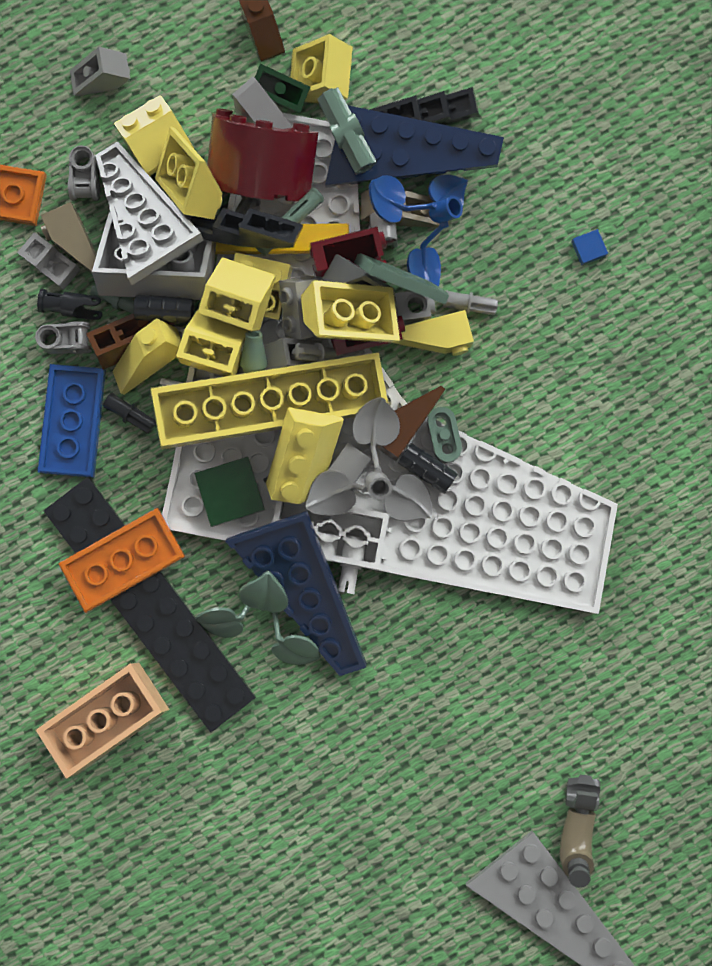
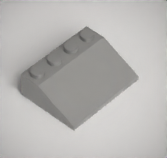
(180, 277)

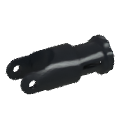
(68, 304)

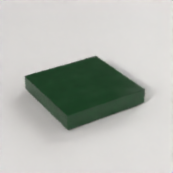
(229, 491)

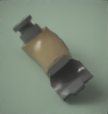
(577, 833)

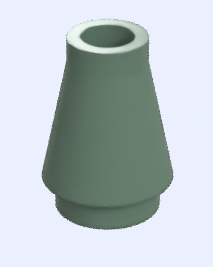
(253, 353)

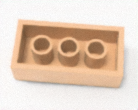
(102, 720)

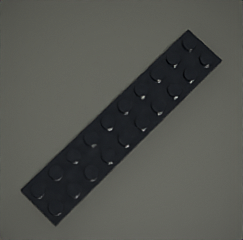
(158, 615)

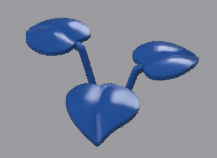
(448, 199)

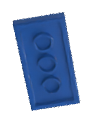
(71, 421)

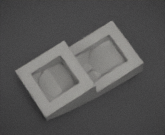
(49, 260)

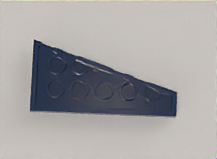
(413, 148)

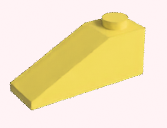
(440, 334)
(146, 354)

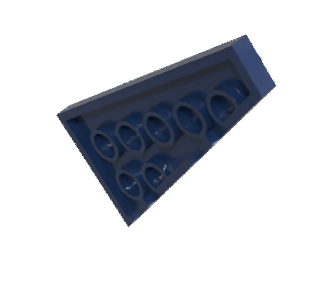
(297, 562)

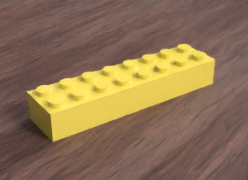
(260, 399)

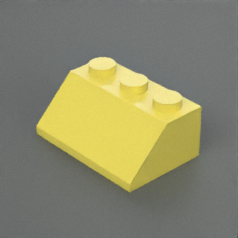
(187, 178)
(350, 311)
(302, 453)

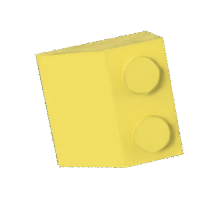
(322, 66)
(147, 131)

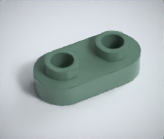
(444, 435)

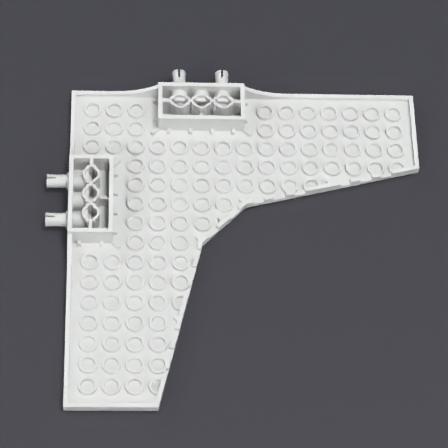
(494, 529)

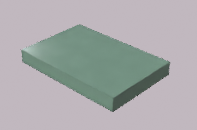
(401, 278)

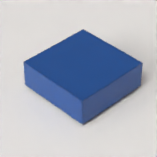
(589, 247)

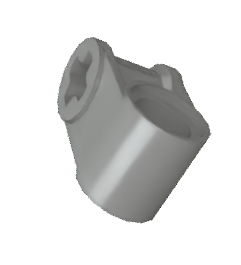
(83, 180)
(388, 229)
(70, 338)

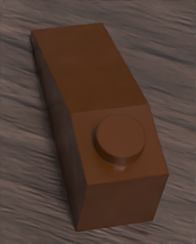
(113, 339)
(411, 418)

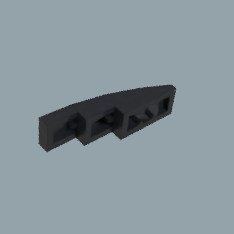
(436, 107)
(249, 230)

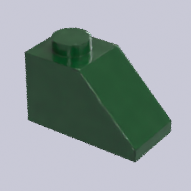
(282, 88)

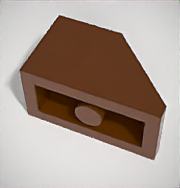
(262, 28)

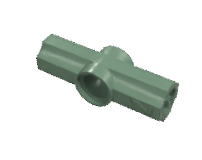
(346, 130)

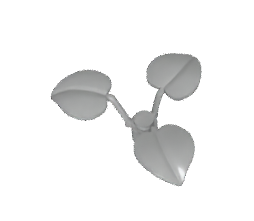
(405, 500)

